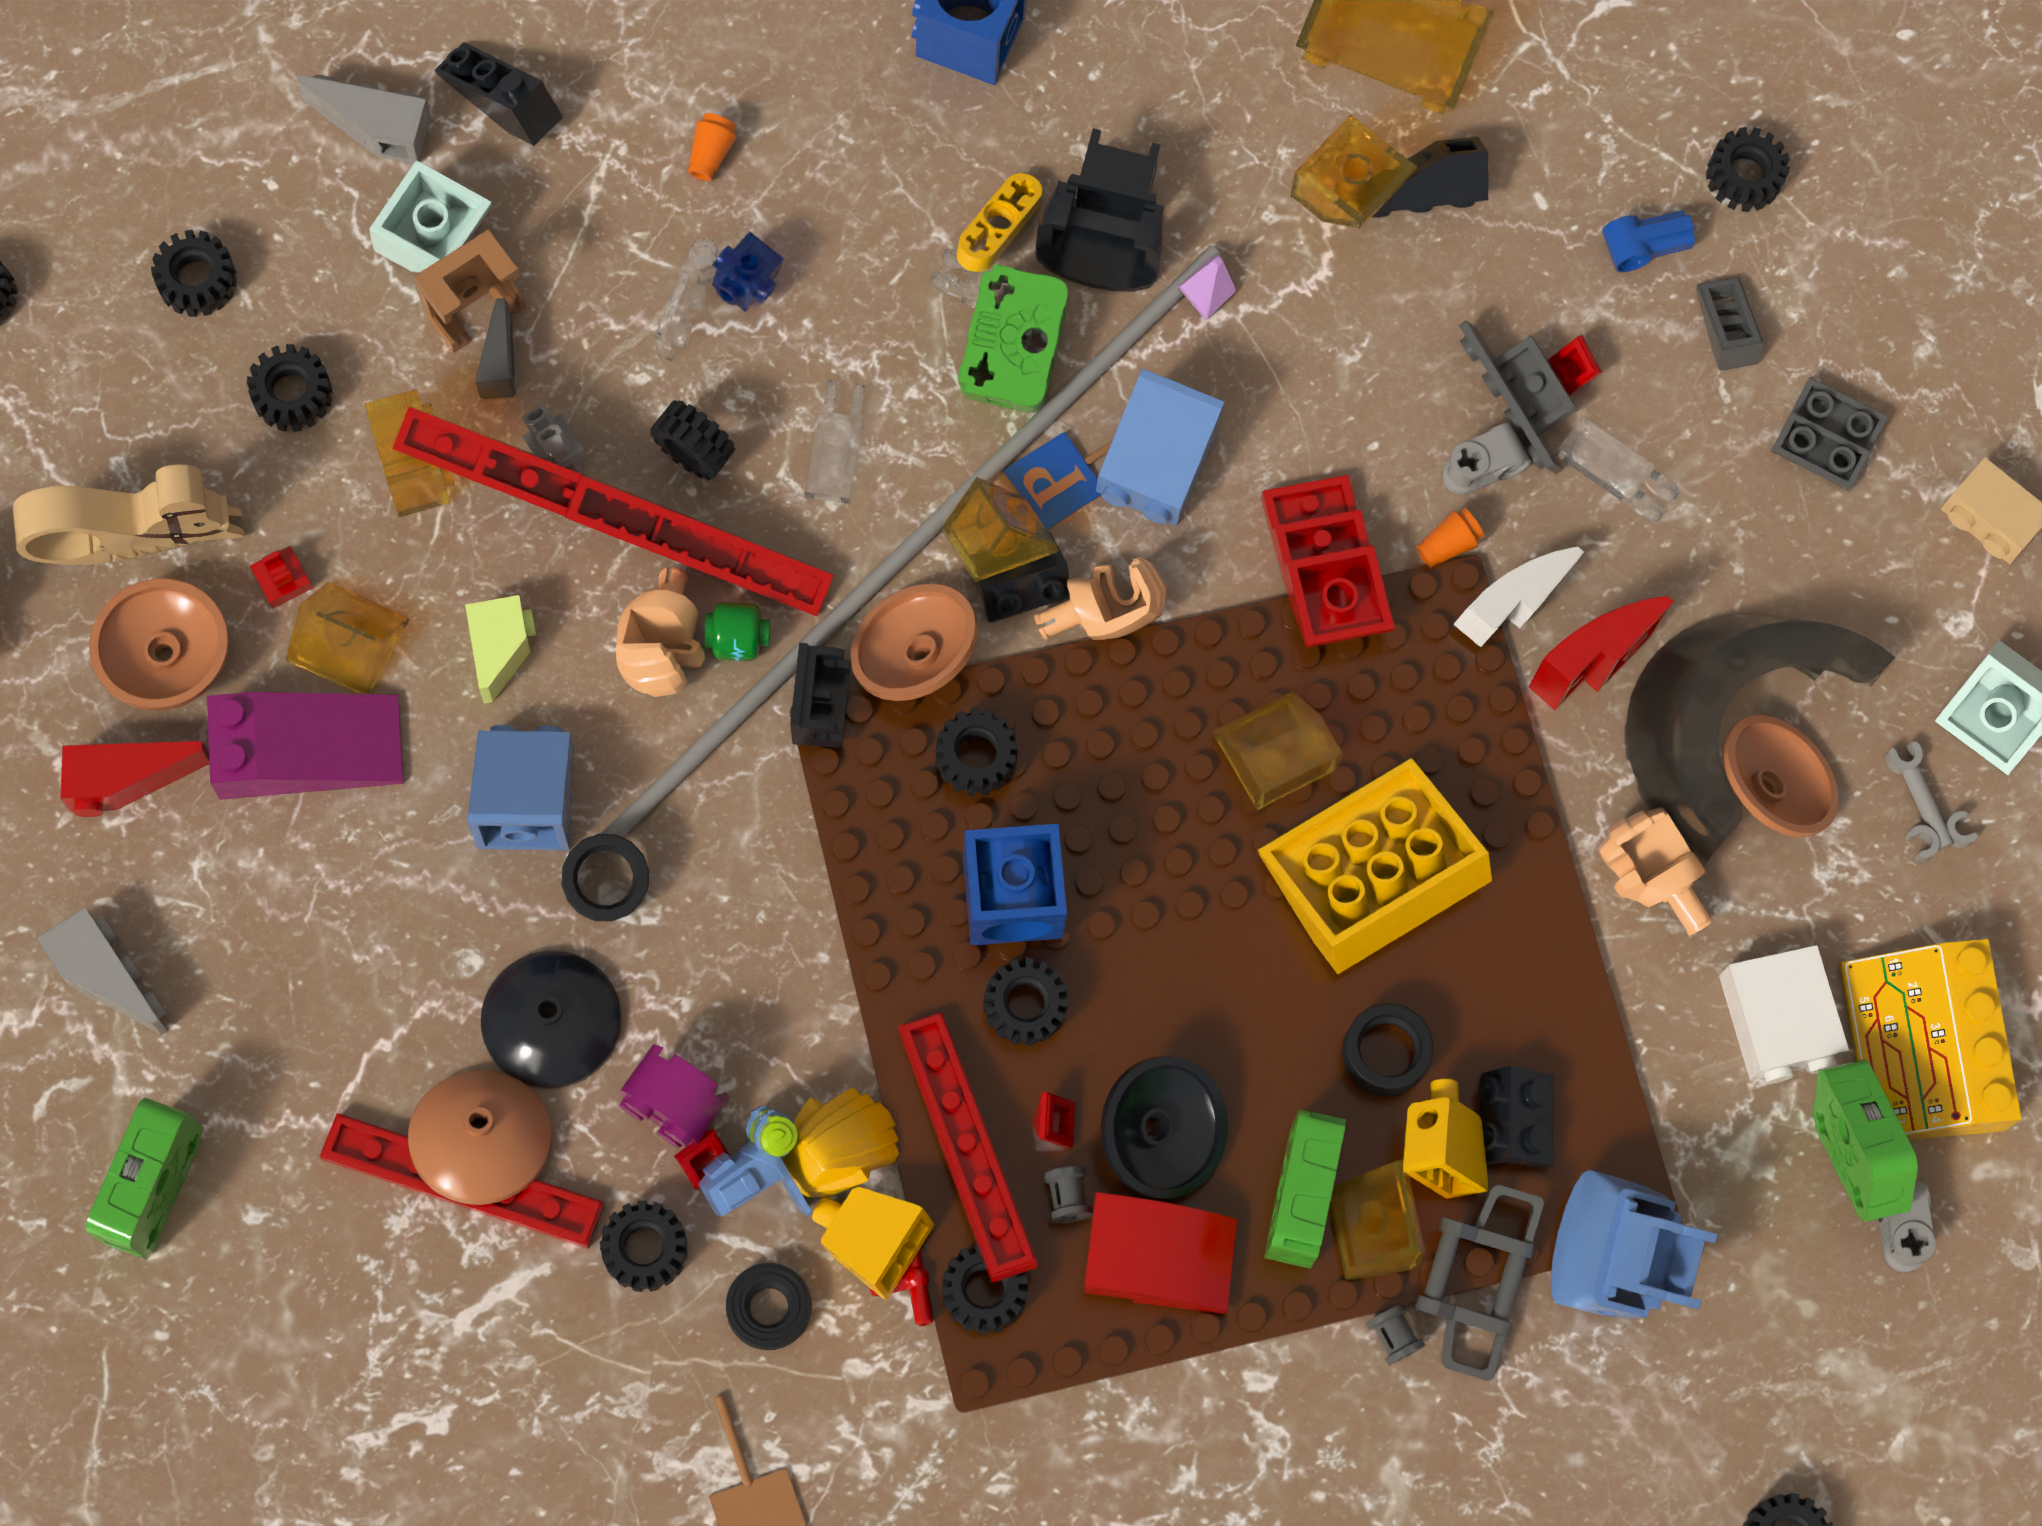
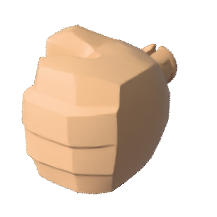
(1101, 609)
(658, 637)
(1655, 865)

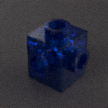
(746, 272)

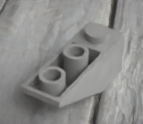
(379, 120)
(90, 965)

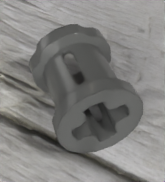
(1068, 1194)
(1395, 1334)

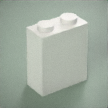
(1784, 1014)

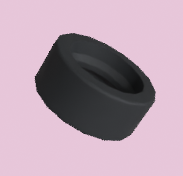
(630, 853)
(1406, 1020)

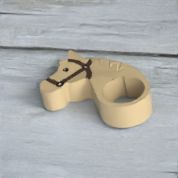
(111, 526)

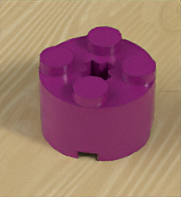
(673, 1097)

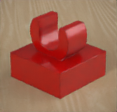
(281, 576)

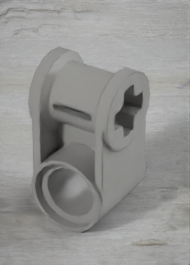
(1485, 460)
(1914, 1227)

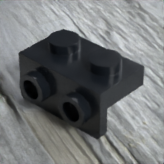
(1025, 587)
(1517, 1116)

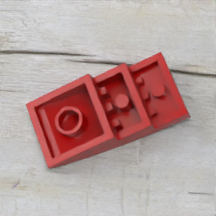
(1327, 561)

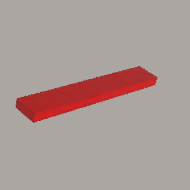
(967, 1147)
(387, 1158)

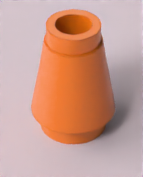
(710, 145)
(1450, 538)

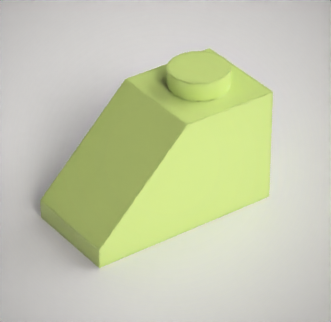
(498, 641)

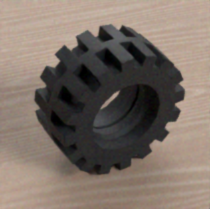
(976, 725)

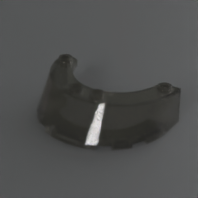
(1686, 690)

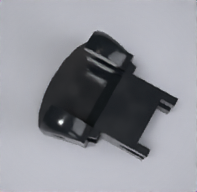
(1112, 228)

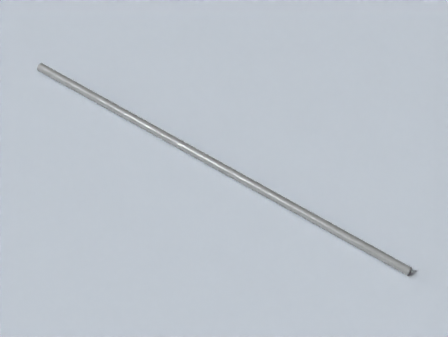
(901, 555)

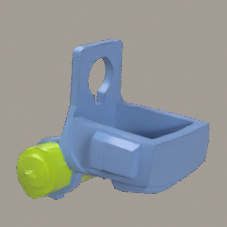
(756, 1165)

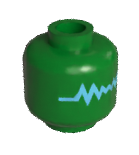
(736, 631)

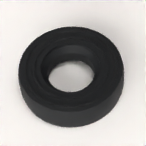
(774, 1335)

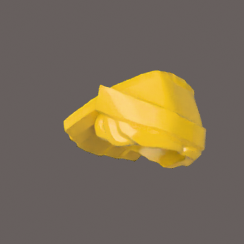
(840, 1143)

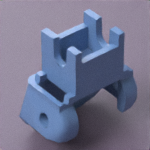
(1624, 1250)

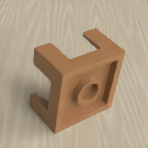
(462, 279)

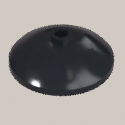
(553, 1049)
(1185, 1131)

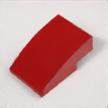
(1598, 649)
(1160, 1253)

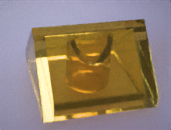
(996, 531)
(344, 637)
(1377, 1223)

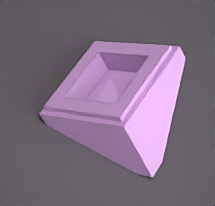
(1208, 286)

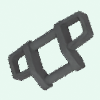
(1499, 1319)

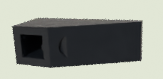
(501, 92)
(1446, 174)

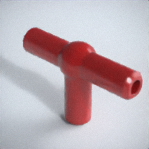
(916, 1281)

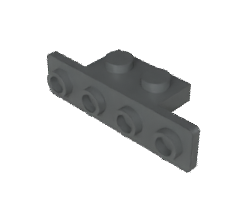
(1528, 386)

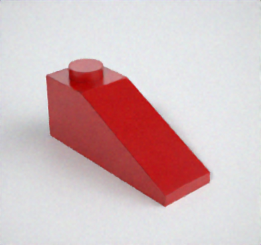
(116, 775)

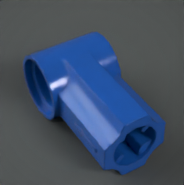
(1636, 241)

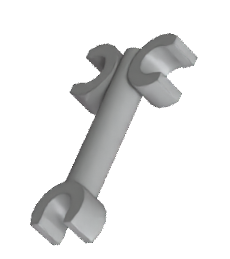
(1935, 832)

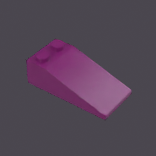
(302, 742)

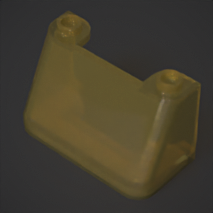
(1402, 43)

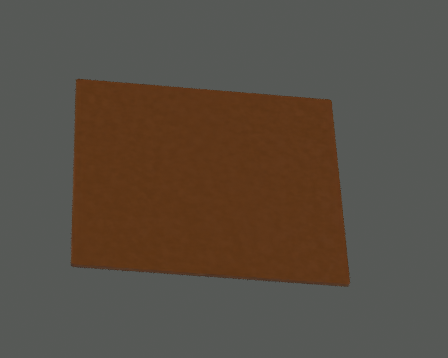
(1199, 957)

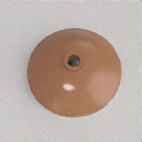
(141, 625)
(914, 642)
(1780, 776)
(483, 1162)

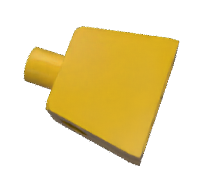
(1445, 1143)
(873, 1236)

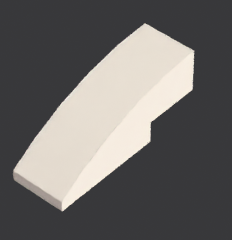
(1516, 594)

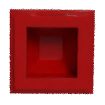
(1575, 365)
(1055, 1119)
(698, 1156)

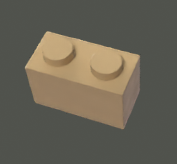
(1995, 511)

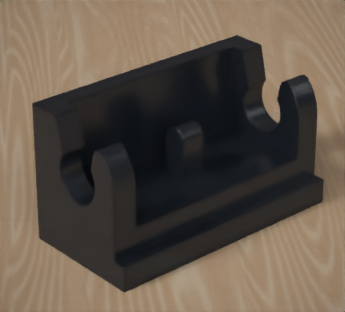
(820, 696)

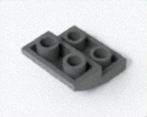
(1829, 434)

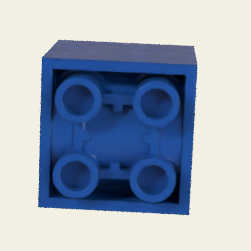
(968, 46)
(1014, 884)

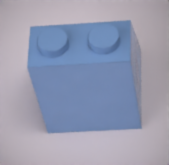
(1159, 448)
(522, 789)

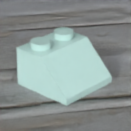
(426, 219)
(1998, 708)

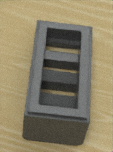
(1736, 348)
(496, 367)

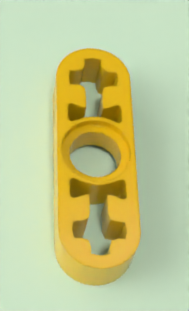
(996, 238)

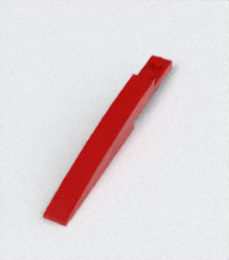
(612, 510)

